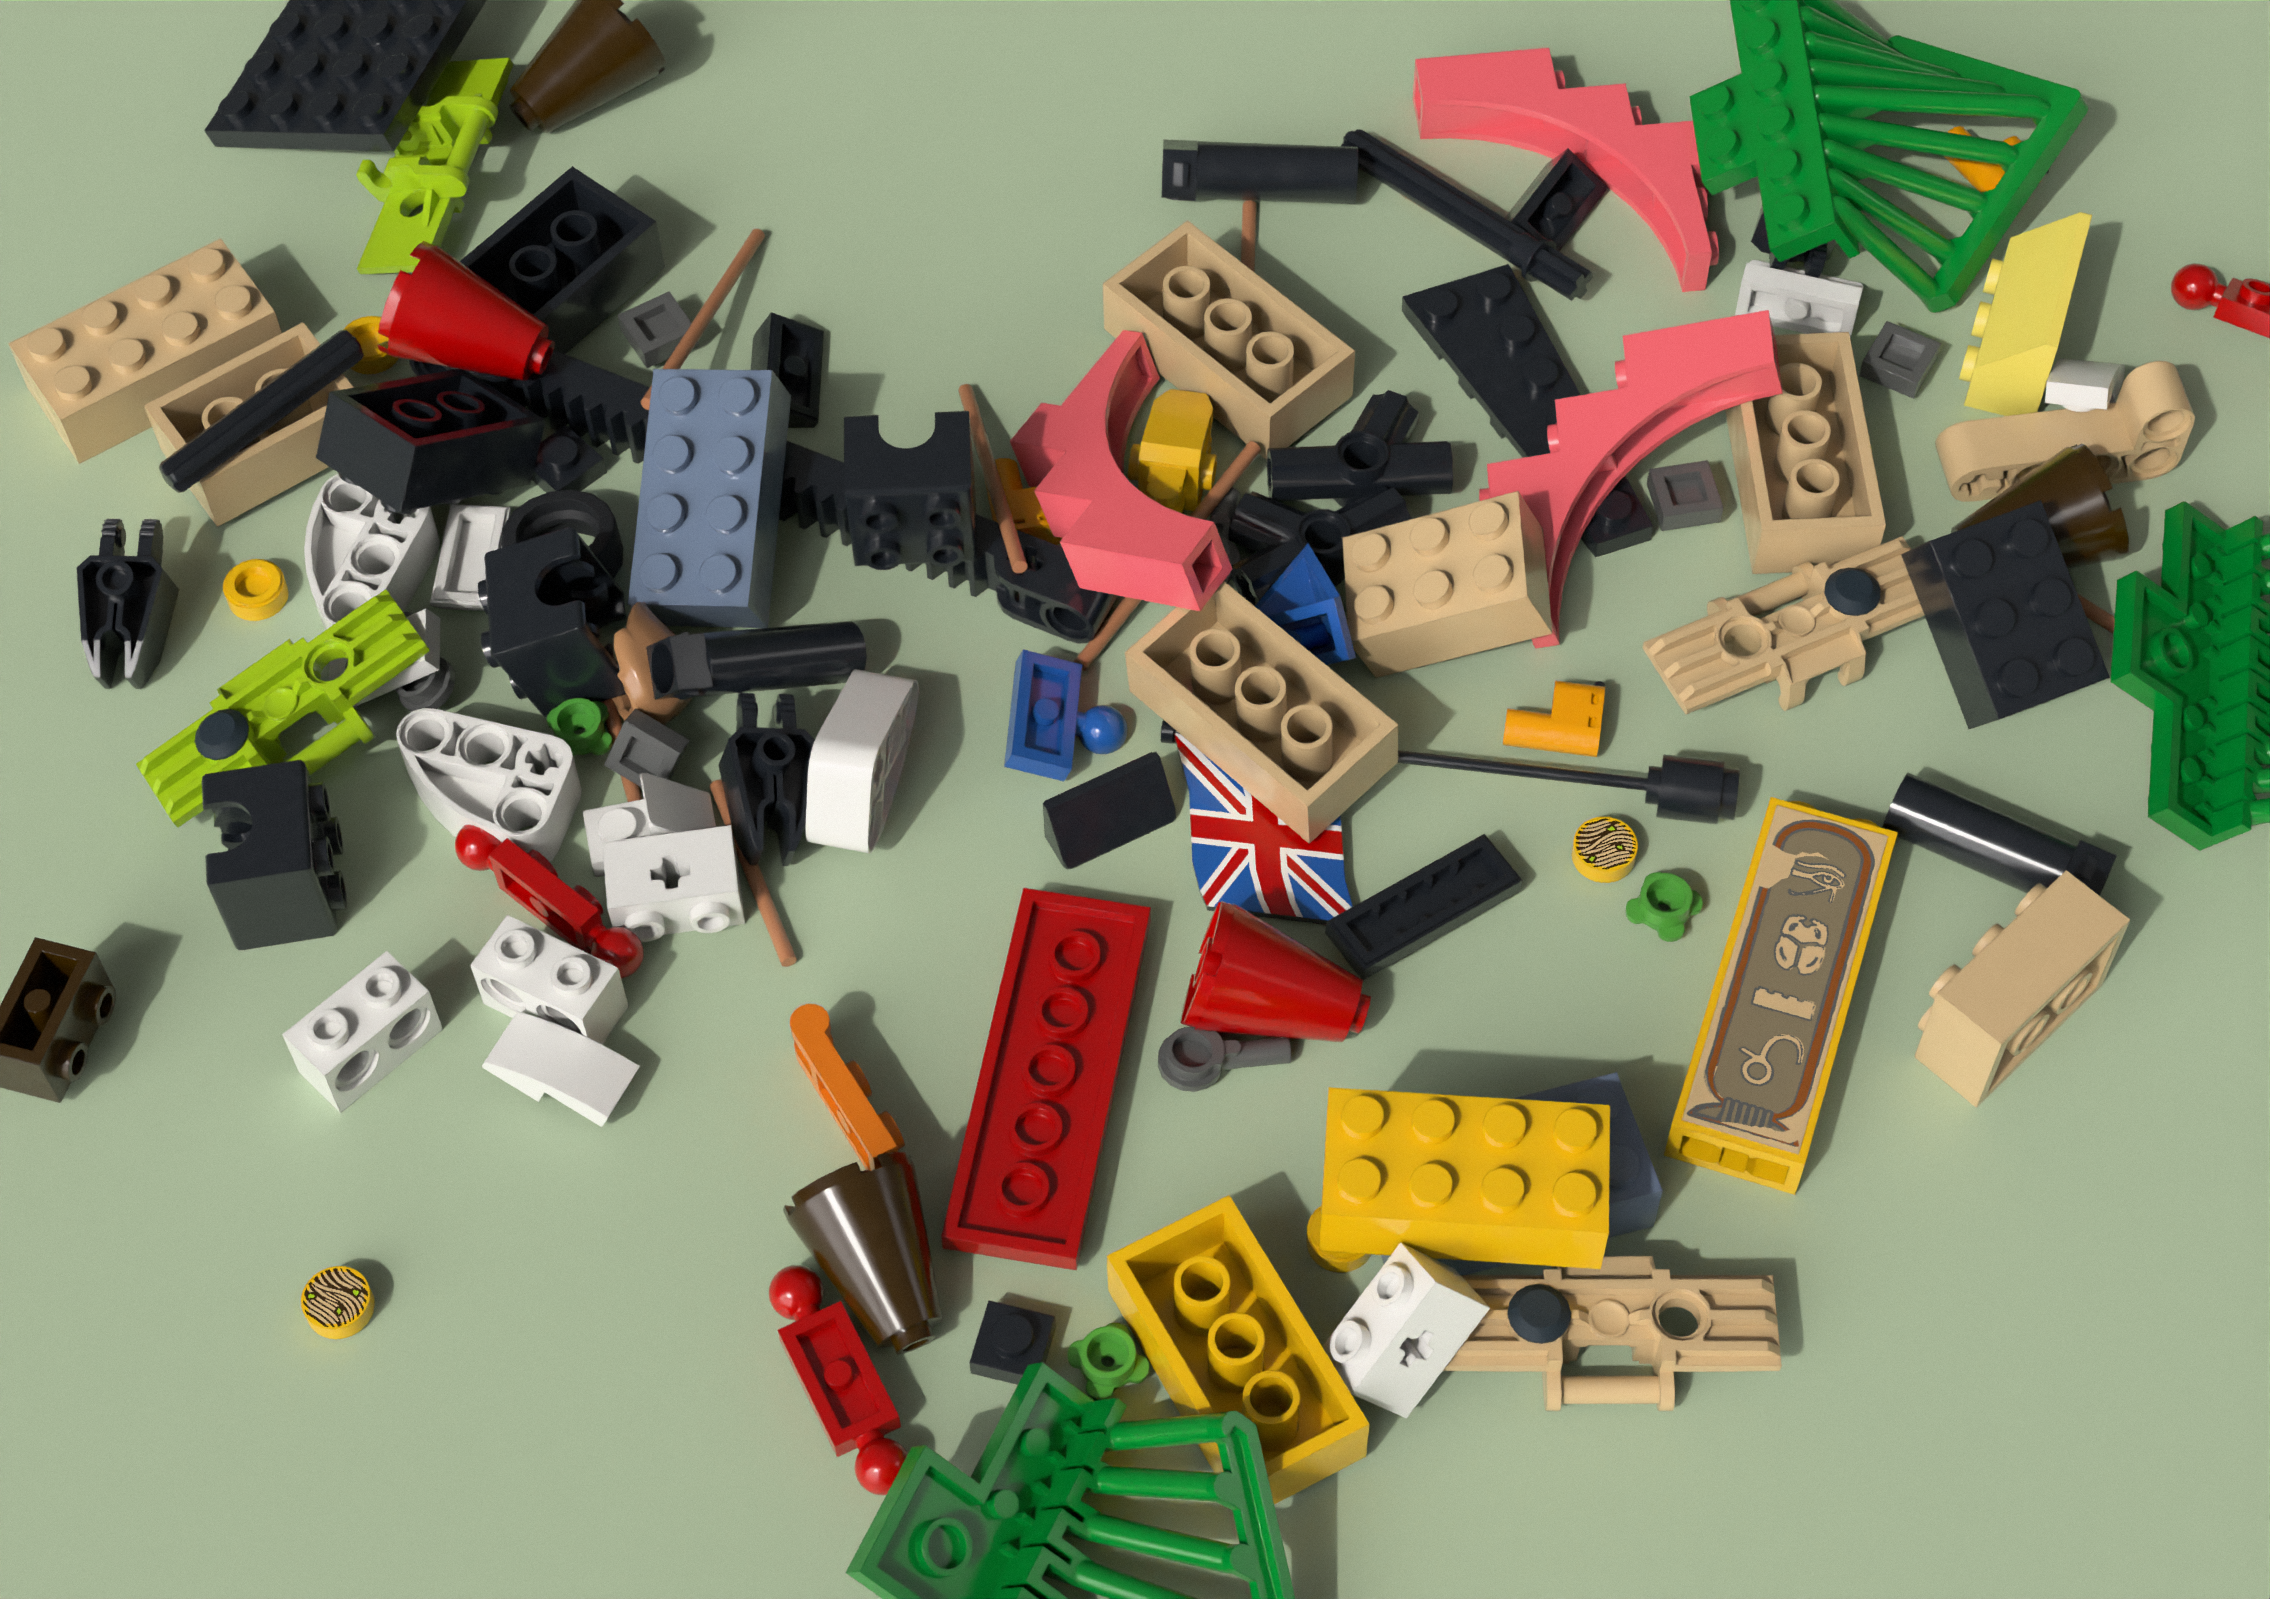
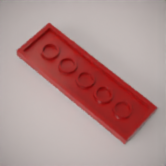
(1047, 1080)

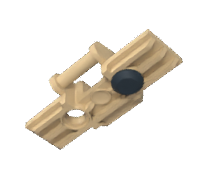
(1824, 631)
(1546, 1318)

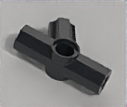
(1364, 459)
(1282, 532)

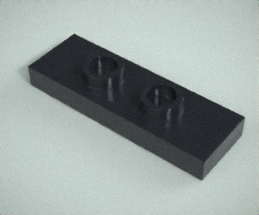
(1423, 906)

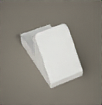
(664, 810)

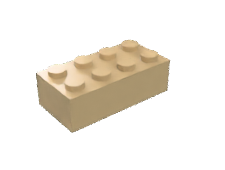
(1230, 336)
(139, 344)
(1807, 460)
(1263, 710)

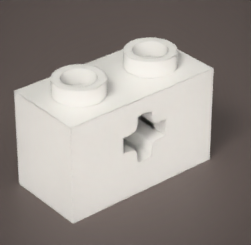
(674, 882)
(1404, 1330)

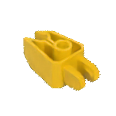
(1175, 451)

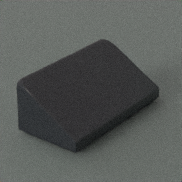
(1558, 199)
(796, 359)
(1108, 811)

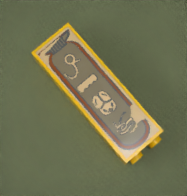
(1781, 996)

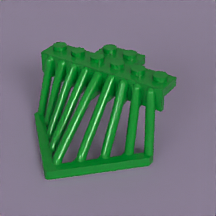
(1803, 131)
(2203, 667)
(1007, 1520)

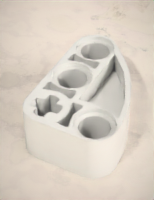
(362, 549)
(859, 760)
(525, 786)

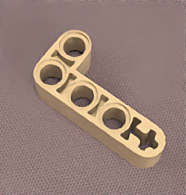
(2132, 439)

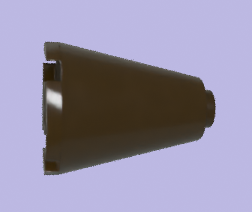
(584, 65)
(2076, 505)
(873, 1247)

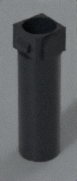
(1259, 172)
(755, 659)
(1990, 840)

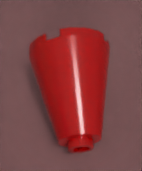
(460, 321)
(1269, 984)

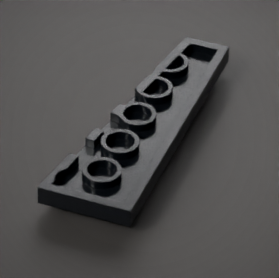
(1516, 375)

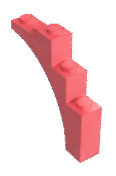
(1524, 104)
(1663, 387)
(1107, 526)

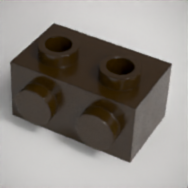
(52, 1018)

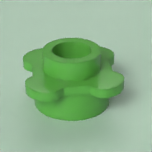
(581, 714)
(1668, 890)
(1108, 1341)

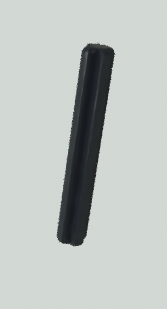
(261, 411)

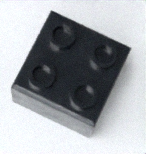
(910, 500)
(545, 619)
(279, 860)

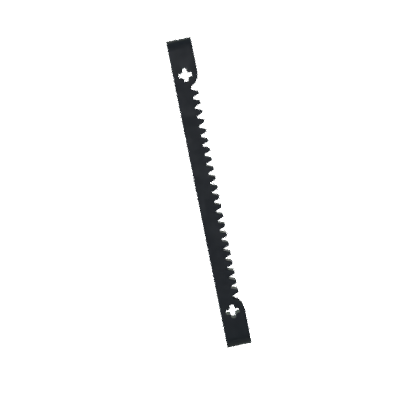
(814, 489)

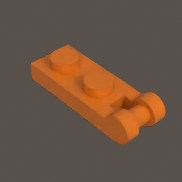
(842, 1087)

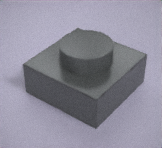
(654, 328)
(1900, 359)
(1684, 495)
(645, 748)

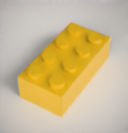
(1466, 1177)
(1237, 1341)

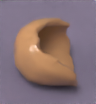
(630, 650)

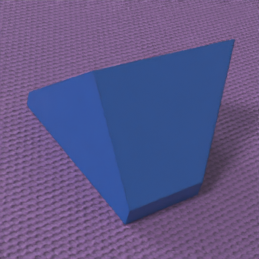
(1310, 609)

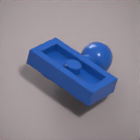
(1047, 718)

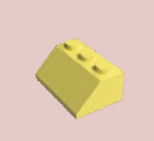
(2025, 317)

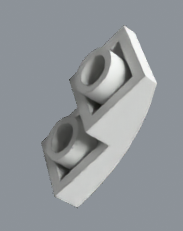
(2084, 384)
(562, 1063)

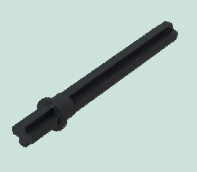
(1533, 256)

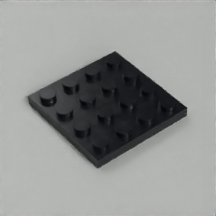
(342, 74)

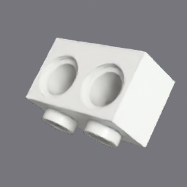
(549, 980)
(363, 1031)

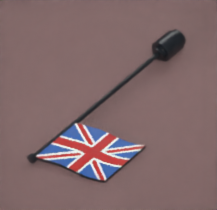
(1270, 871)

